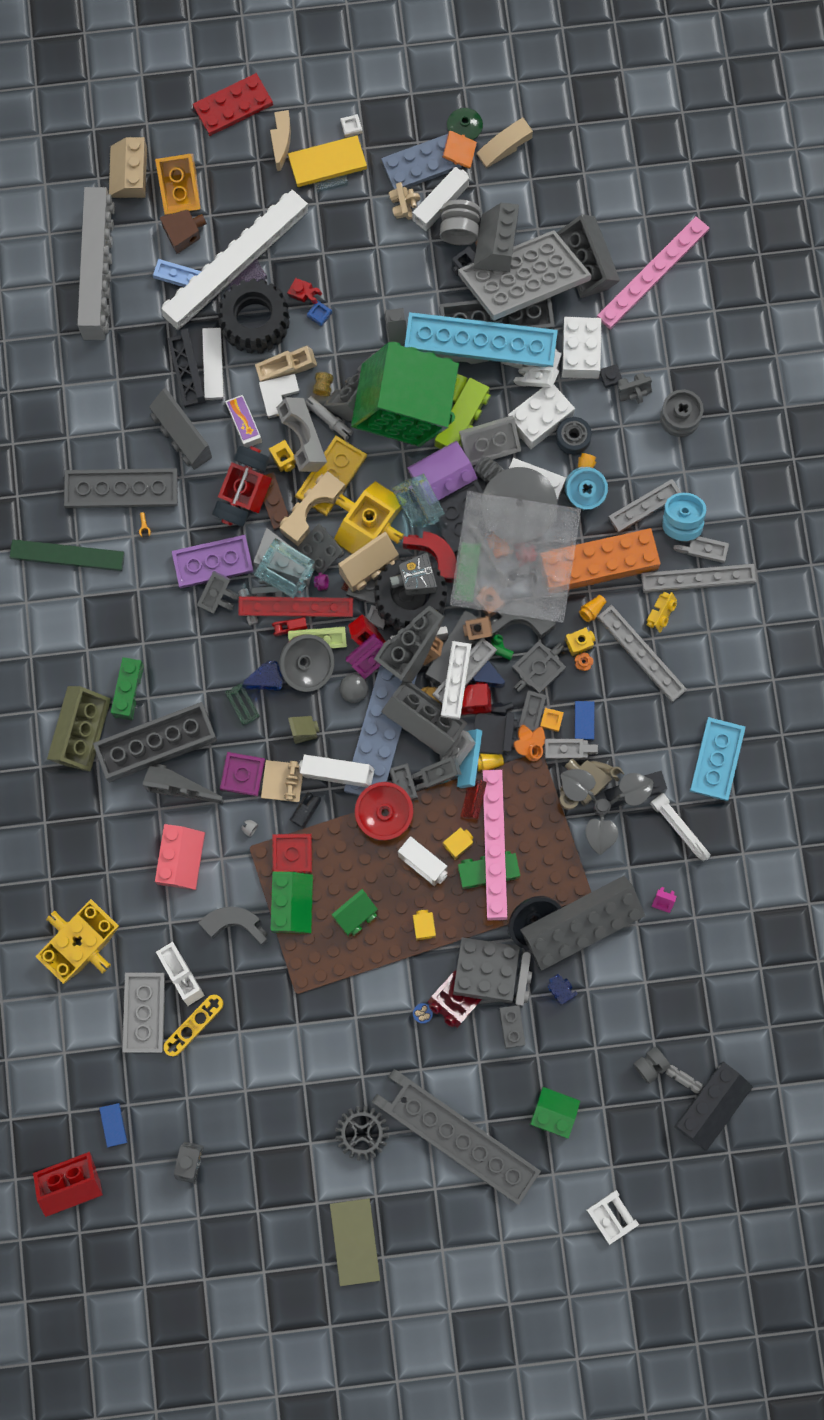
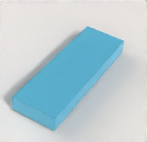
(469, 764)

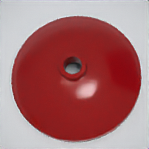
(384, 797)

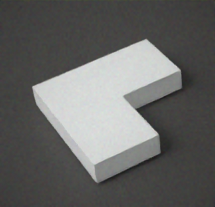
(275, 389)

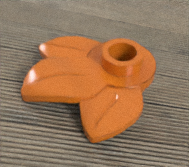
(530, 740)

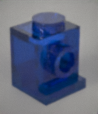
(561, 989)

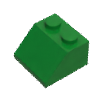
(355, 913)
(555, 1113)

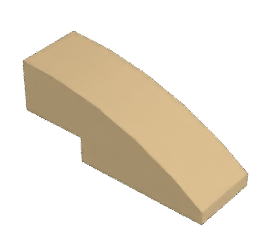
(281, 138)
(505, 143)
(286, 364)

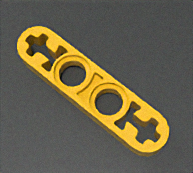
(195, 1027)

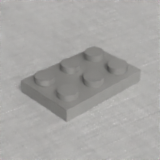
(490, 440)

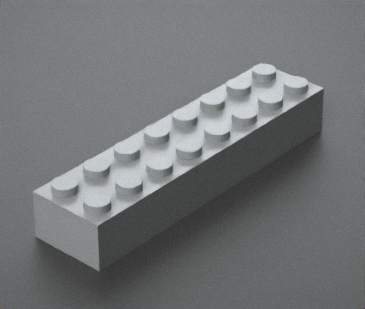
(95, 263)

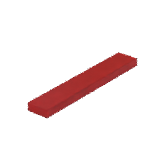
(295, 606)

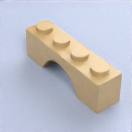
(326, 490)

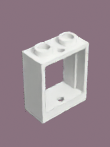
(423, 861)

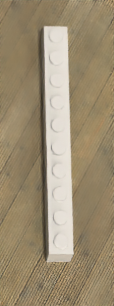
(234, 259)

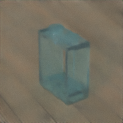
(418, 501)
(278, 581)

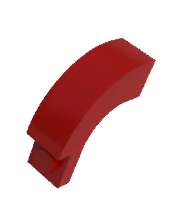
(437, 548)

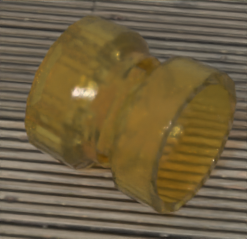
(323, 383)

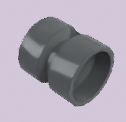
(651, 1065)

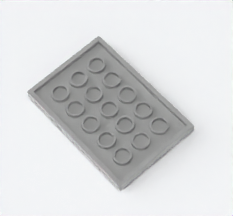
(536, 273)

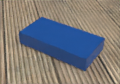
(584, 720)
(113, 1125)

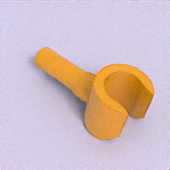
(143, 525)

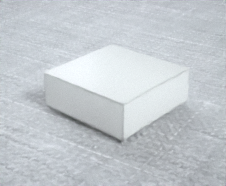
(351, 125)

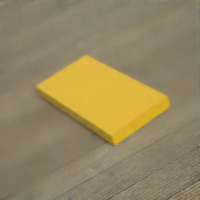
(327, 161)
(342, 462)

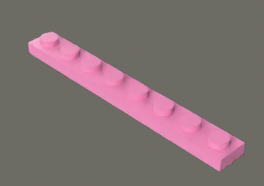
(652, 273)
(494, 846)

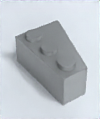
(280, 564)

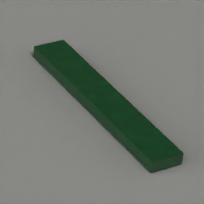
(67, 555)

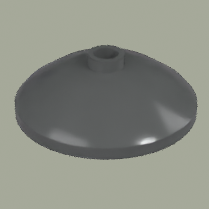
(317, 662)

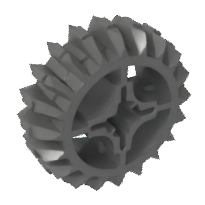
(349, 1120)

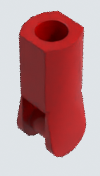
(293, 625)

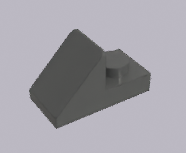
(396, 325)

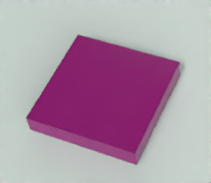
(242, 774)

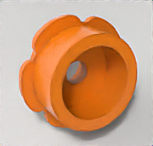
(583, 666)

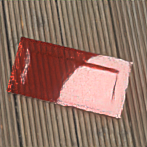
(473, 800)

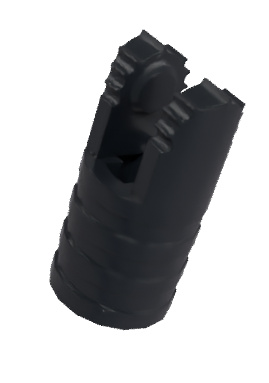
(305, 810)

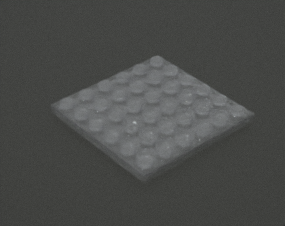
(515, 557)

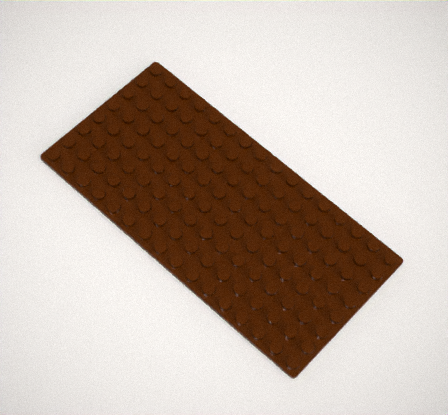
(352, 861)

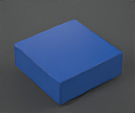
(319, 313)

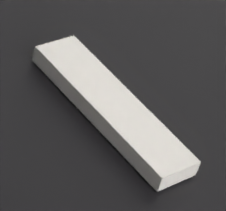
(213, 364)
(456, 680)

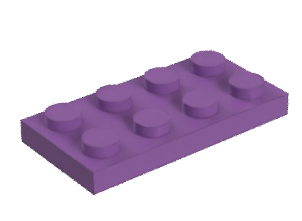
(226, 556)

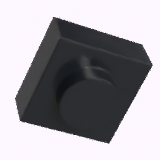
(610, 375)

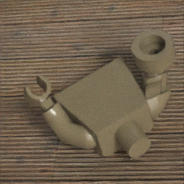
(601, 774)

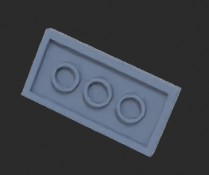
(418, 163)

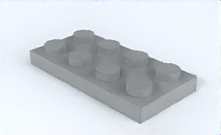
(143, 1013)

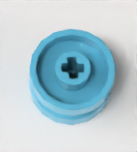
(594, 495)
(684, 516)

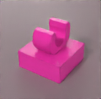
(663, 900)

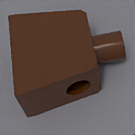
(182, 229)

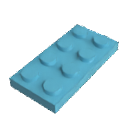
(717, 759)

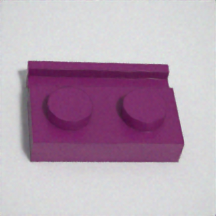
(363, 657)

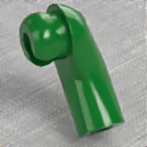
(497, 642)

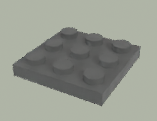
(486, 970)

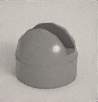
(250, 827)

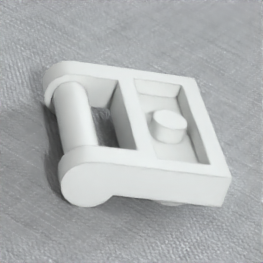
(606, 1220)

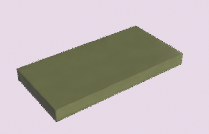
(354, 1242)

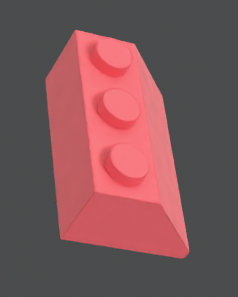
(179, 857)

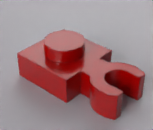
(302, 290)

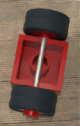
(243, 486)

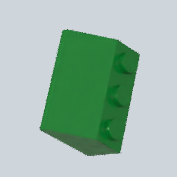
(291, 902)

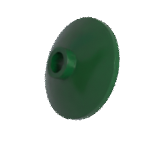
(471, 129)

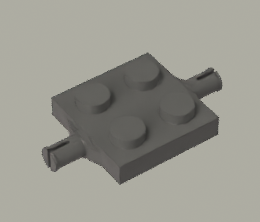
(539, 667)

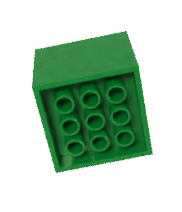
(405, 394)

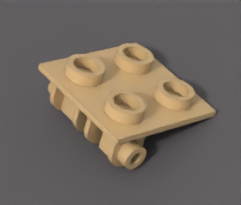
(282, 781)

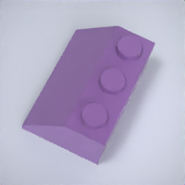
(445, 470)

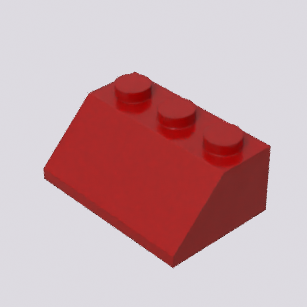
(67, 1184)

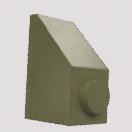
(303, 728)

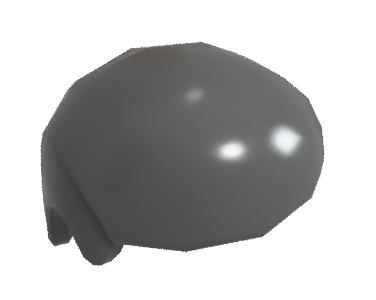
(353, 688)

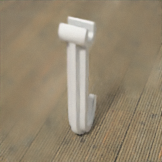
(661, 805)

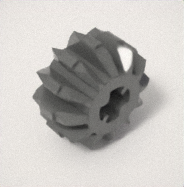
(487, 469)

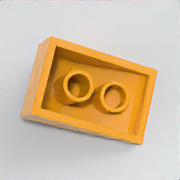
(178, 183)

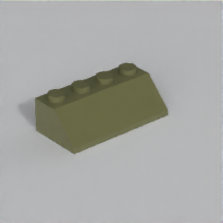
(78, 728)

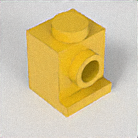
(281, 451)
(576, 647)

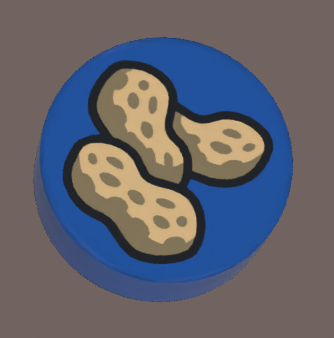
(422, 1013)

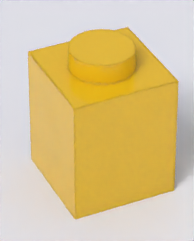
(458, 842)
(424, 925)

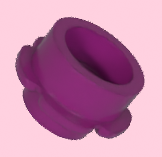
(321, 582)

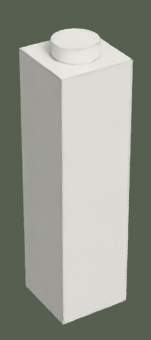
(449, 189)
(336, 771)

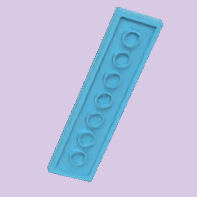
(481, 339)

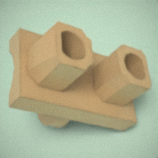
(407, 200)

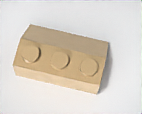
(128, 168)
(368, 562)

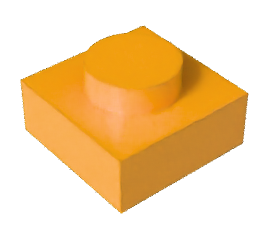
(551, 719)

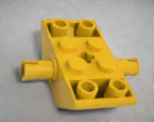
(374, 502)
(63, 956)

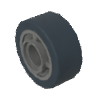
(571, 445)

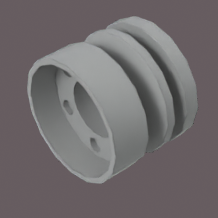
(460, 222)

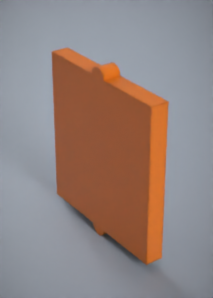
(459, 149)

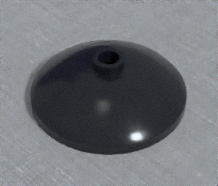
(535, 906)

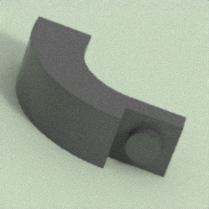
(540, 627)
(233, 916)

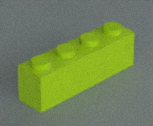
(466, 411)

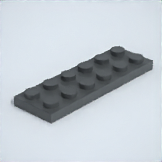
(121, 488)

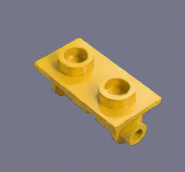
(666, 604)

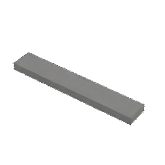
(698, 578)
(641, 653)

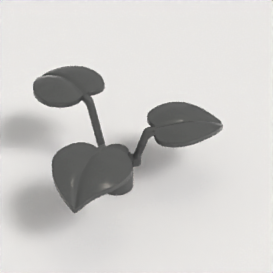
(602, 833)

